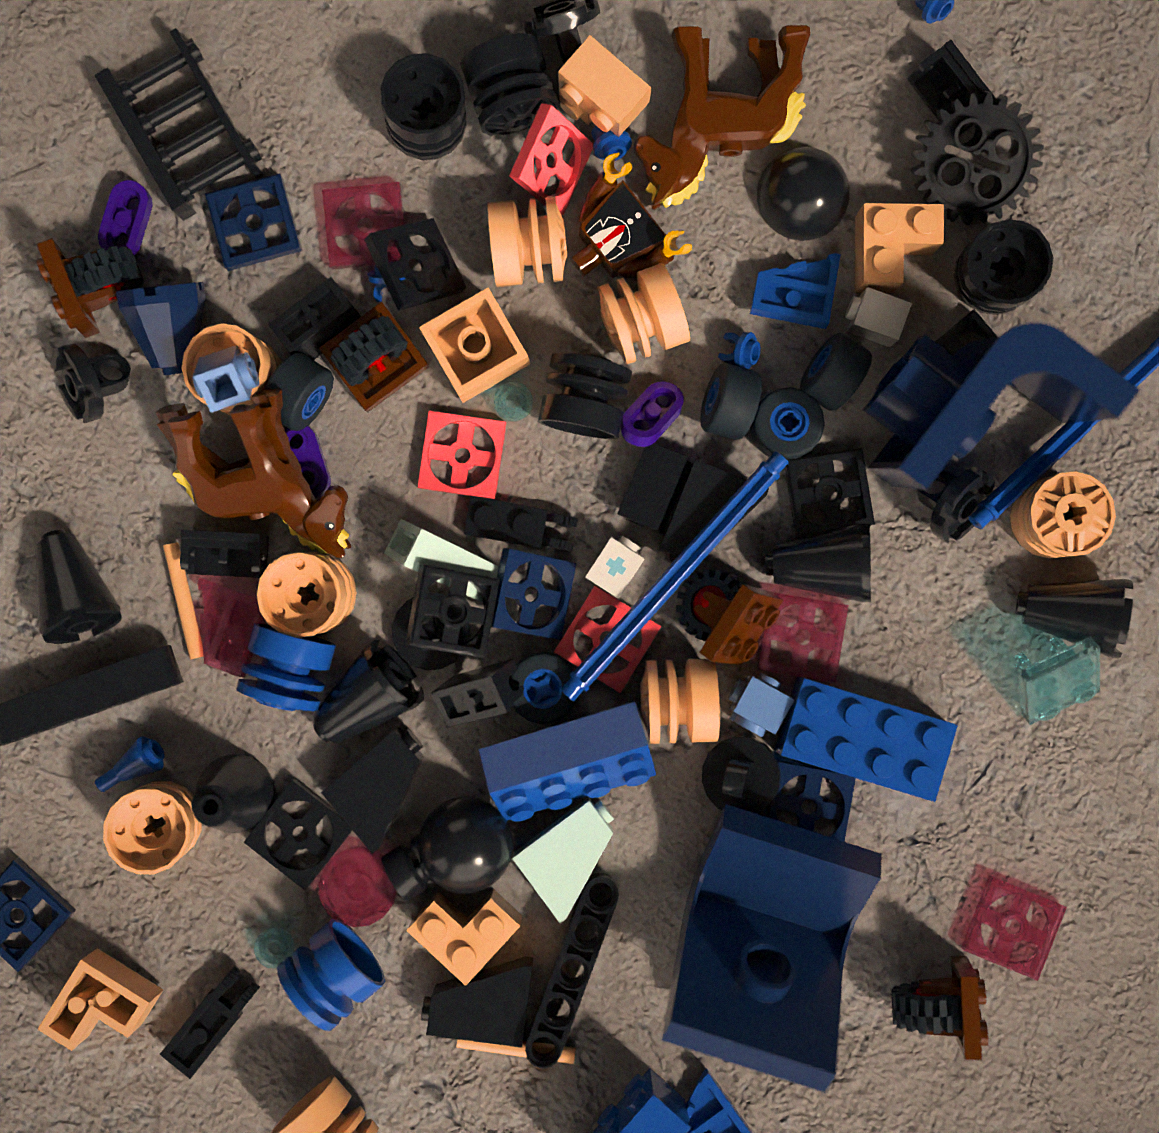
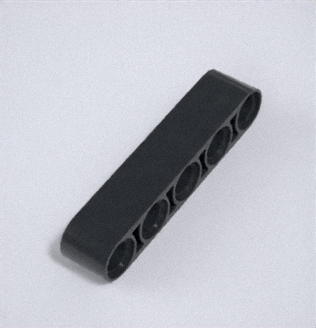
(88, 694)
(567, 988)

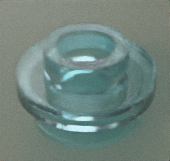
(520, 411)
(281, 938)

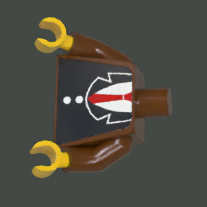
(620, 229)

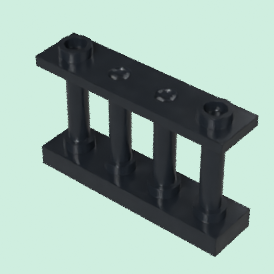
(141, 126)

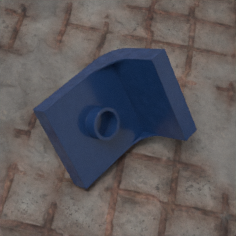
(944, 401)
(768, 947)

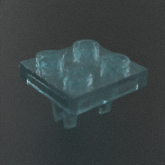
(1058, 680)

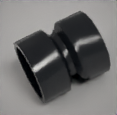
(405, 870)

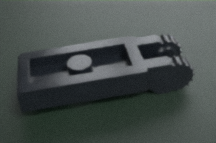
(515, 523)
(206, 1026)

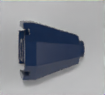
(164, 321)

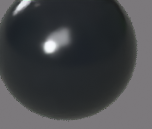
(803, 193)
(465, 845)

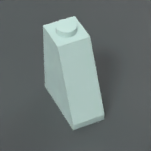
(416, 546)
(565, 855)

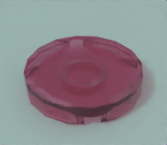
(356, 887)

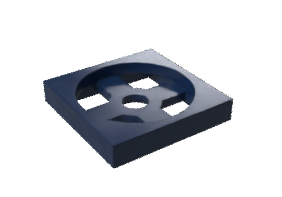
(220, 199)
(559, 599)
(811, 791)
(39, 890)

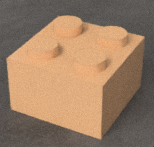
(475, 345)

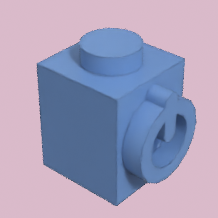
(225, 378)
(759, 704)

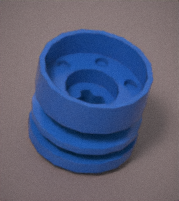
(285, 669)
(330, 975)

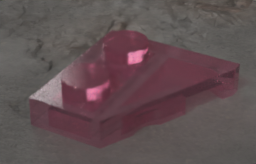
(227, 626)

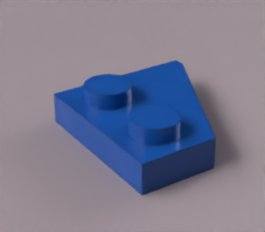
(797, 293)
(712, 1110)

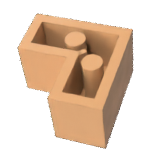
(601, 89)
(887, 234)
(465, 942)
(103, 992)

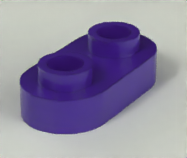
(122, 221)
(649, 416)
(311, 459)

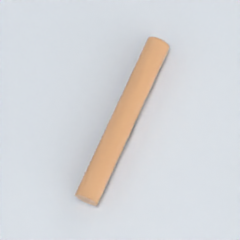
(183, 601)
(567, 1055)

